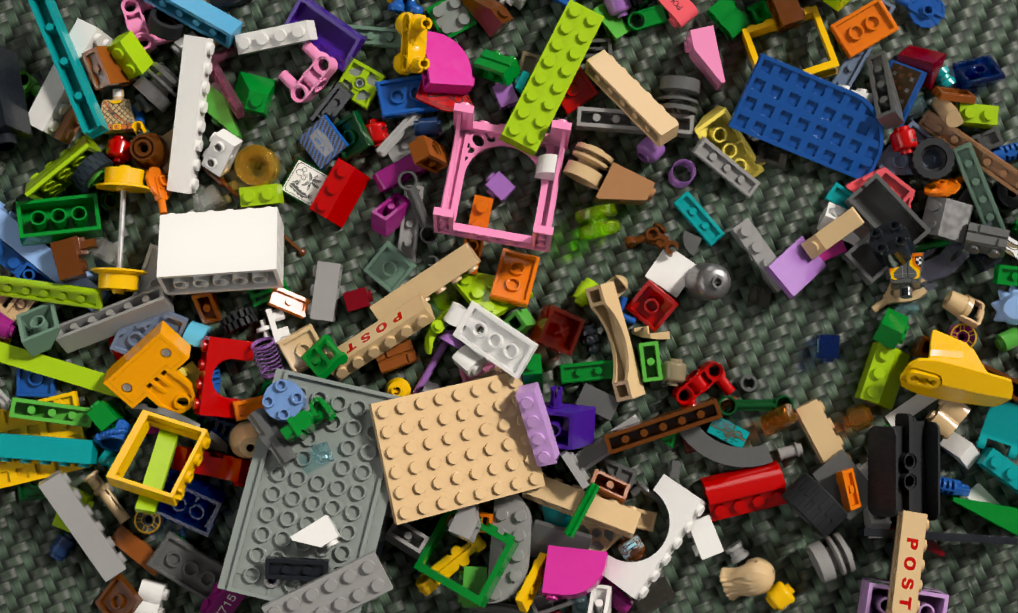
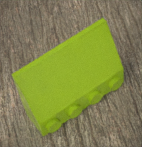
(58, 173)

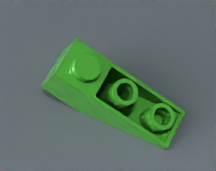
(221, 112)

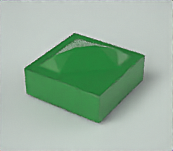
(759, 11)

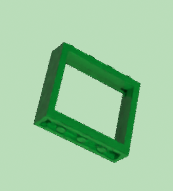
(492, 581)

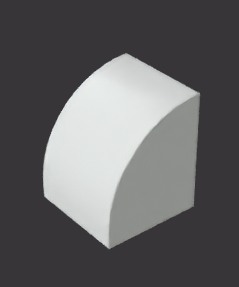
(546, 166)

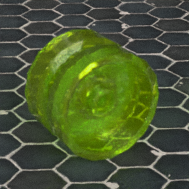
(597, 221)

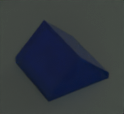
(977, 73)

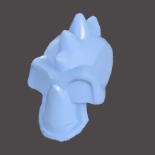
(1007, 306)

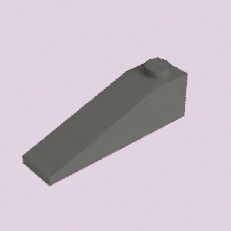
(884, 91)

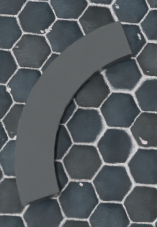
(217, 442)
(724, 453)

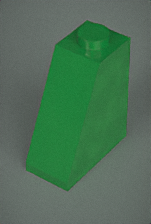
(533, 371)

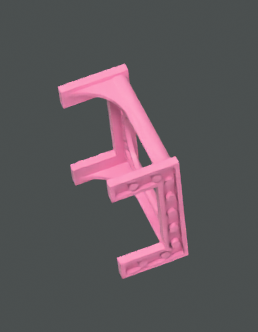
(465, 129)

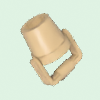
(962, 305)

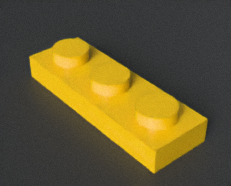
(531, 583)

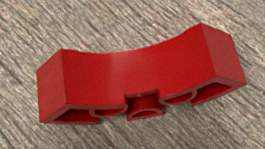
(215, 465)

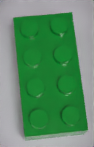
(58, 219)

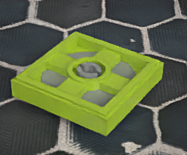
(361, 81)

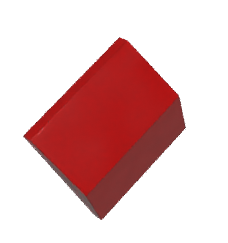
(652, 305)

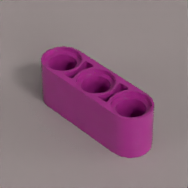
(387, 178)

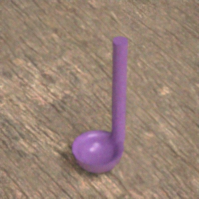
(447, 338)

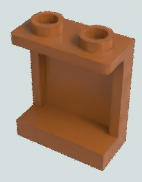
(104, 69)

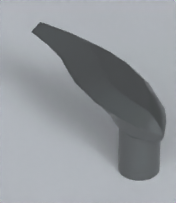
(642, 487)

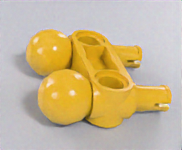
(413, 43)

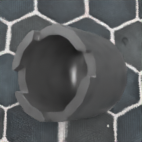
(702, 281)

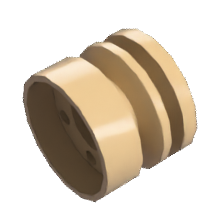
(589, 162)

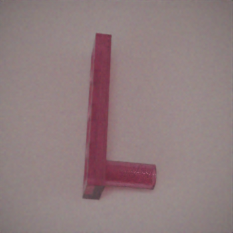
(223, 83)

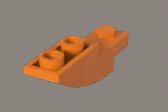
(479, 217)

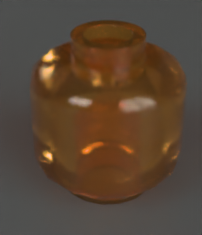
(858, 417)

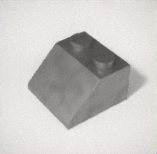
(947, 219)

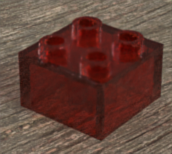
(557, 330)

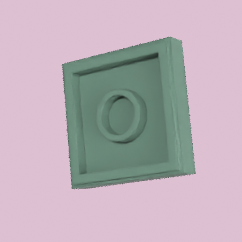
(390, 267)

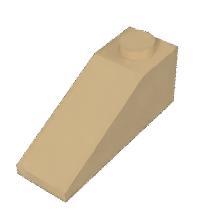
(832, 233)

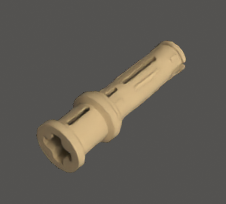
(101, 489)

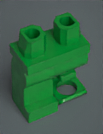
(307, 421)

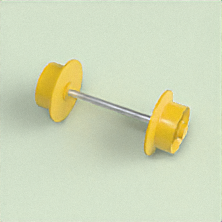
(122, 180)

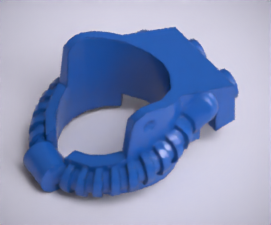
(114, 438)

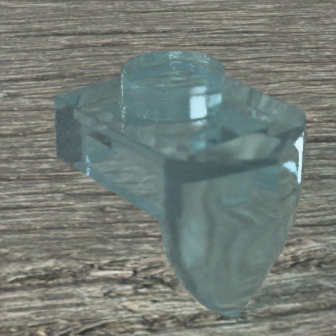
(581, 604)

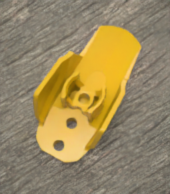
(955, 375)

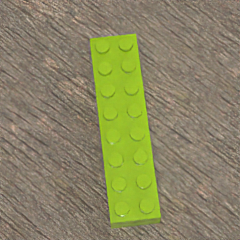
(551, 78)

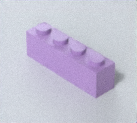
(537, 424)

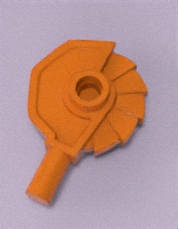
(157, 183)
(943, 187)

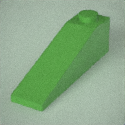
(49, 412)

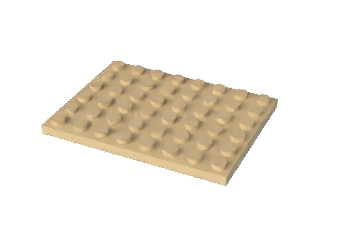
(454, 447)

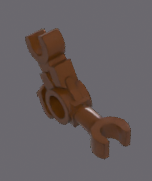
(653, 236)

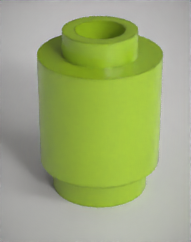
(580, 294)

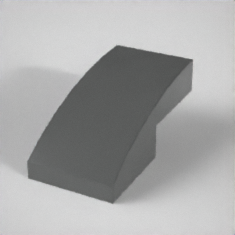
(989, 139)

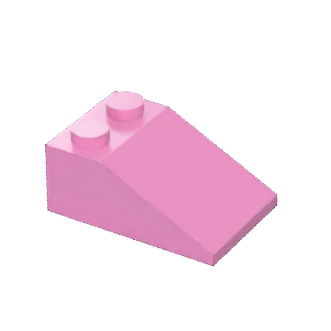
(704, 53)

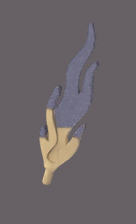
(933, 269)

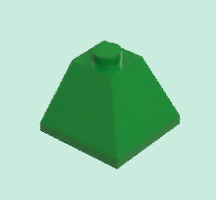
(255, 93)

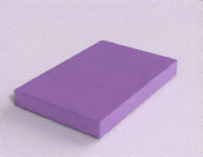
(794, 268)

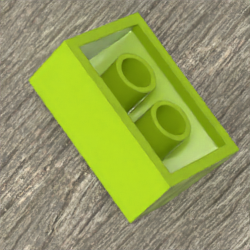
(882, 375)

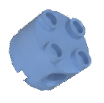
(284, 400)

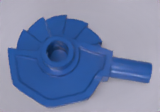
(924, 12)

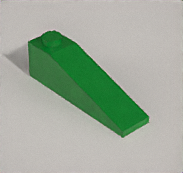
(999, 515)

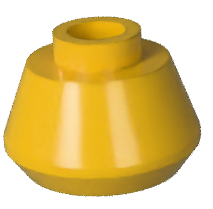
(405, 388)

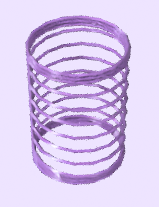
(687, 164)
(264, 347)

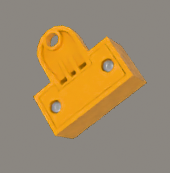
(152, 371)

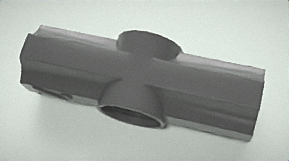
(272, 437)

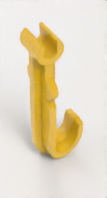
(450, 564)

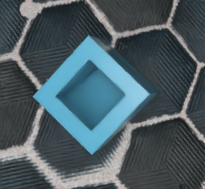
(195, 333)

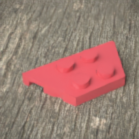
(903, 190)

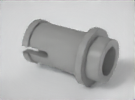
(790, 451)

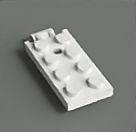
(497, 343)

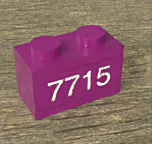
(221, 601)

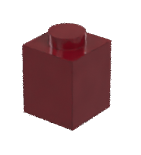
(358, 299)

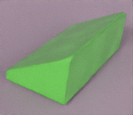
(615, 27)

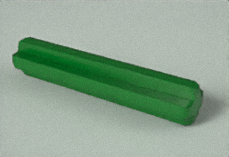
(581, 510)

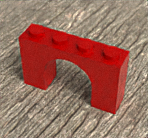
(215, 351)

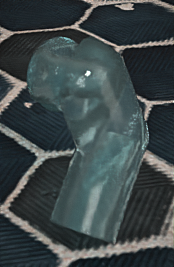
(905, 308)

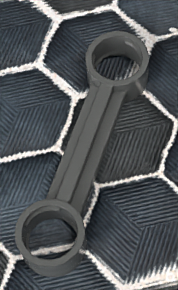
(418, 206)

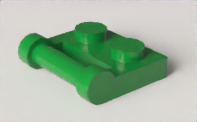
(319, 362)

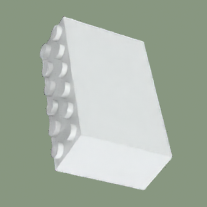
(221, 251)

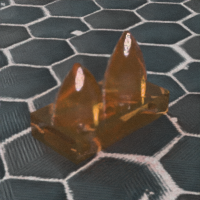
(778, 419)

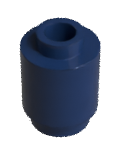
(427, 126)
(62, 546)

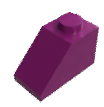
(389, 214)

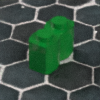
(728, 18)

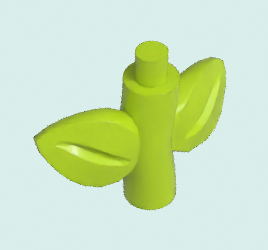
(433, 331)

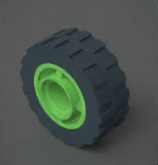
(91, 172)

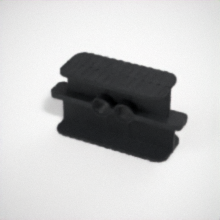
(904, 468)

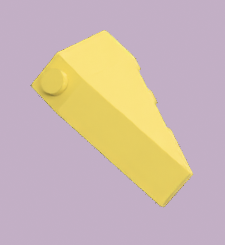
(729, 140)

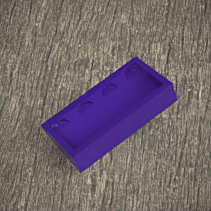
(333, 35)

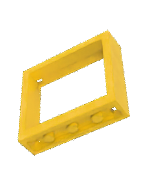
(821, 70)
(134, 440)

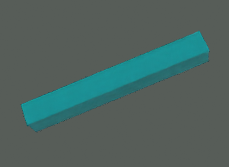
(69, 67)

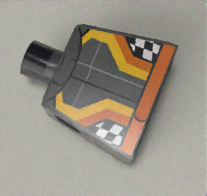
(907, 276)

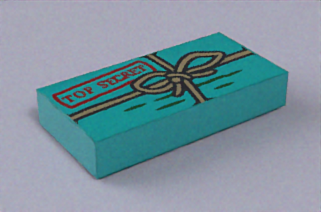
(728, 432)

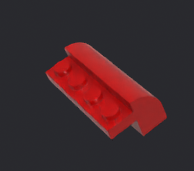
(744, 490)

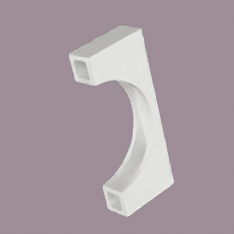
(683, 510)

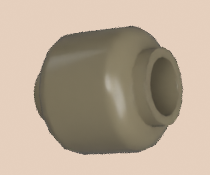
(673, 371)

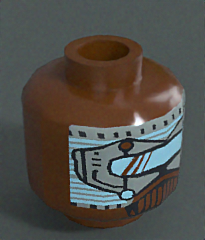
(632, 549)

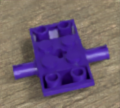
(573, 422)

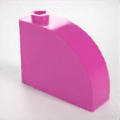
(448, 68)
(572, 572)

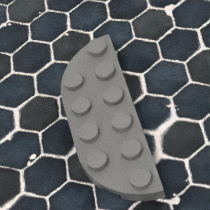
(514, 517)

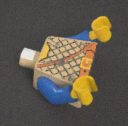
(122, 115)

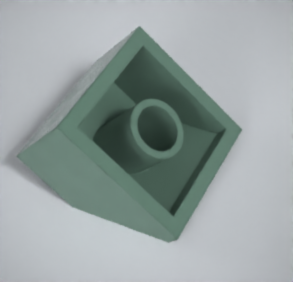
(38, 328)

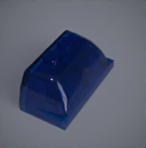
(197, 508)

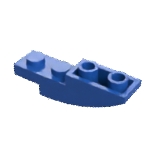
(19, 265)

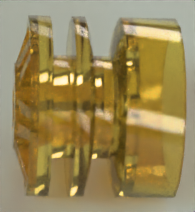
(247, 161)

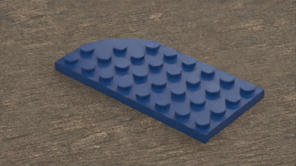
(809, 117)

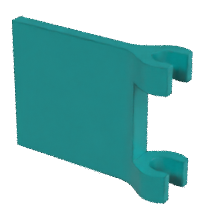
(1001, 426)

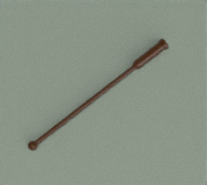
(220, 181)

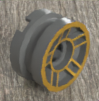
(143, 524)

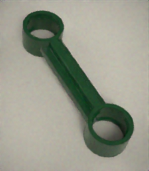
(753, 404)

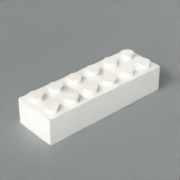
(52, 98)

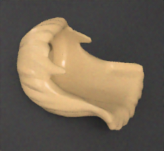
(749, 579)

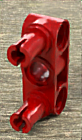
(700, 381)

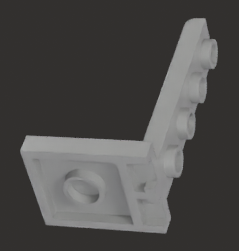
(590, 455)

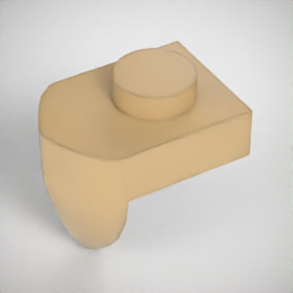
(620, 283)

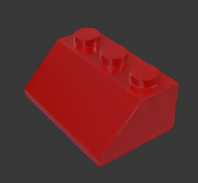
(339, 192)

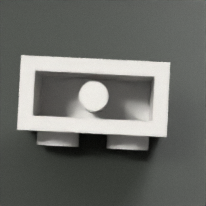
(221, 152)

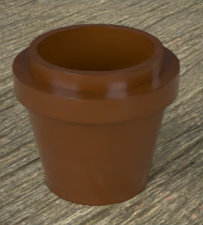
(157, 151)

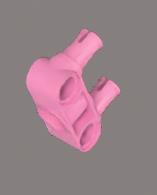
(136, 22)
(313, 78)

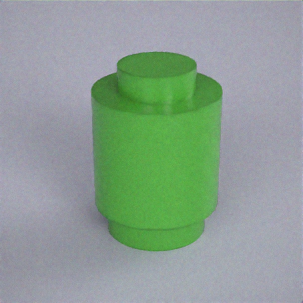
(1007, 339)

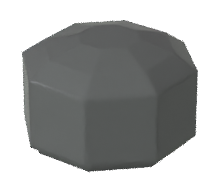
(674, 469)

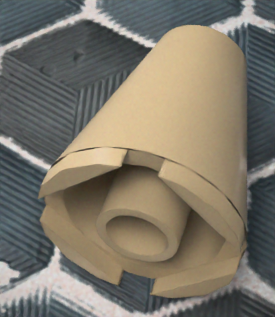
(241, 437)

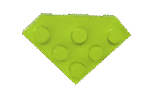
(478, 289)

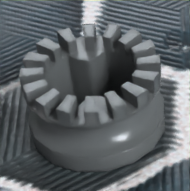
(748, 376)

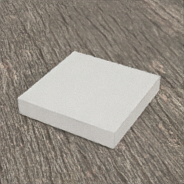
(670, 272)

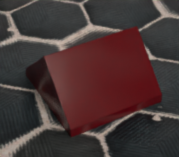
(924, 60)

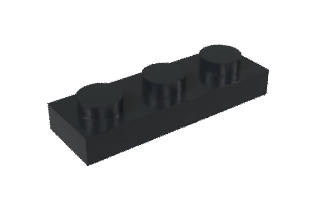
(295, 568)

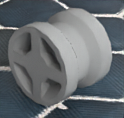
(736, 551)

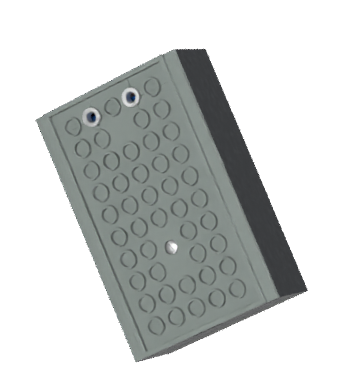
(289, 498)

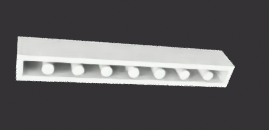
(190, 114)

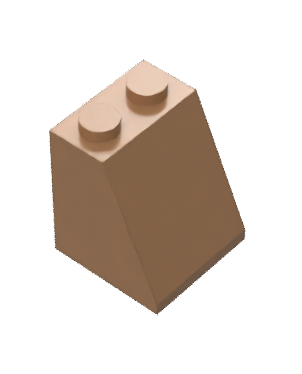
(624, 187)

